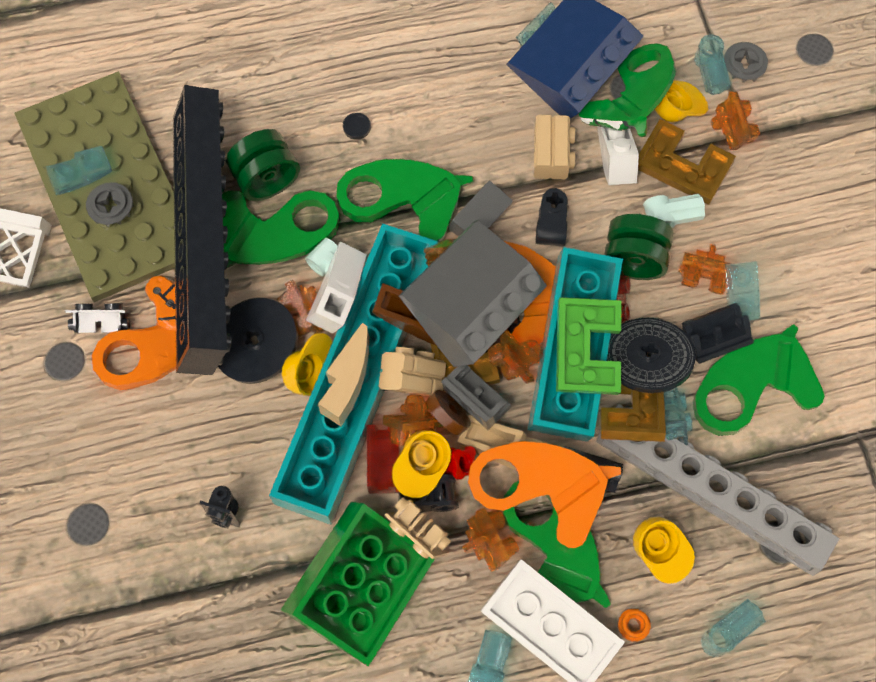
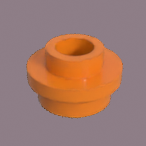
(641, 618)

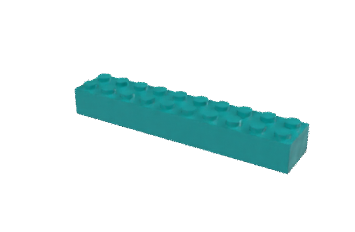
(321, 450)

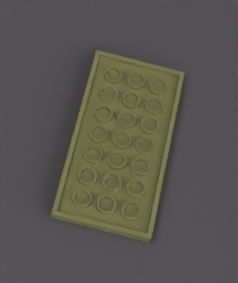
(105, 117)

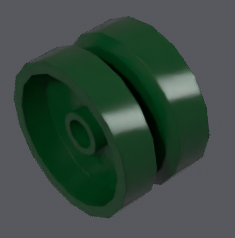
(262, 164)
(642, 245)

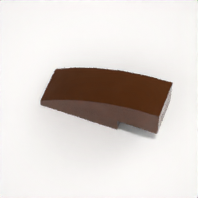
(394, 311)

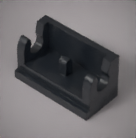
(718, 332)

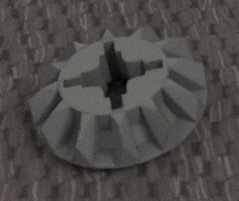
(755, 58)
(101, 195)

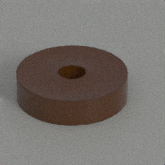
(448, 412)

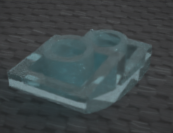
(82, 170)
(744, 287)

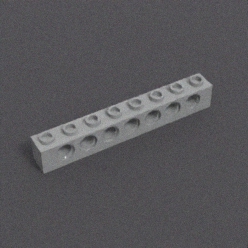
(808, 556)

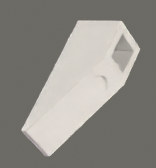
(618, 155)
(337, 289)

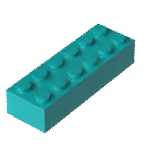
(566, 413)

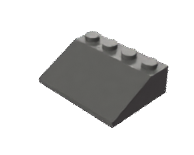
(472, 294)

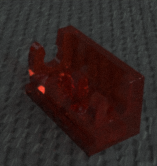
(380, 461)

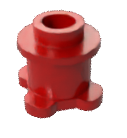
(460, 462)

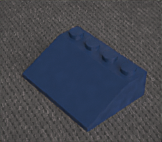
(574, 53)

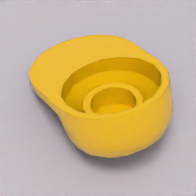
(681, 101)
(303, 367)
(421, 463)
(663, 549)

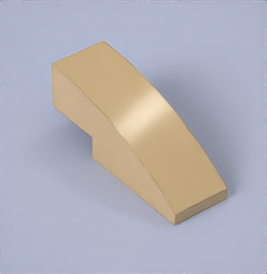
(346, 377)
(496, 436)

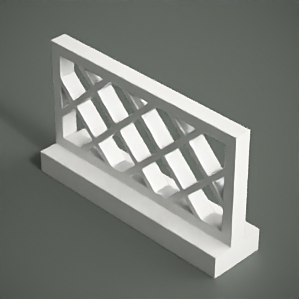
(23, 225)

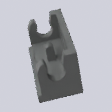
(484, 207)
(475, 396)

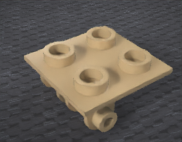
(427, 544)

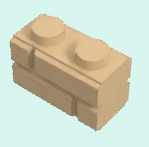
(552, 147)
(411, 372)

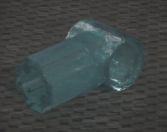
(712, 65)
(734, 628)
(491, 658)

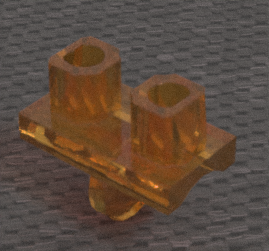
(733, 121)
(704, 265)
(298, 298)
(515, 357)
(413, 417)
(486, 541)

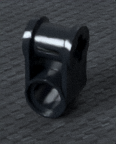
(552, 222)
(434, 500)

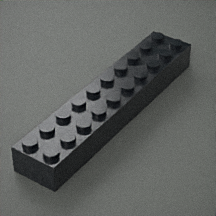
(199, 233)

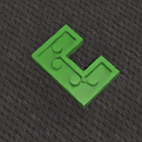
(574, 368)

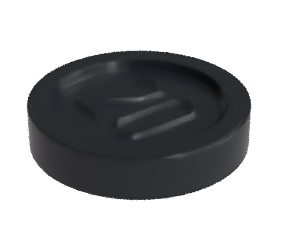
(356, 126)

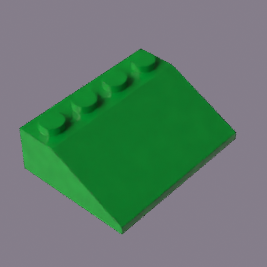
(358, 583)

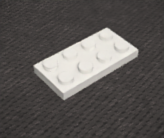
(551, 625)

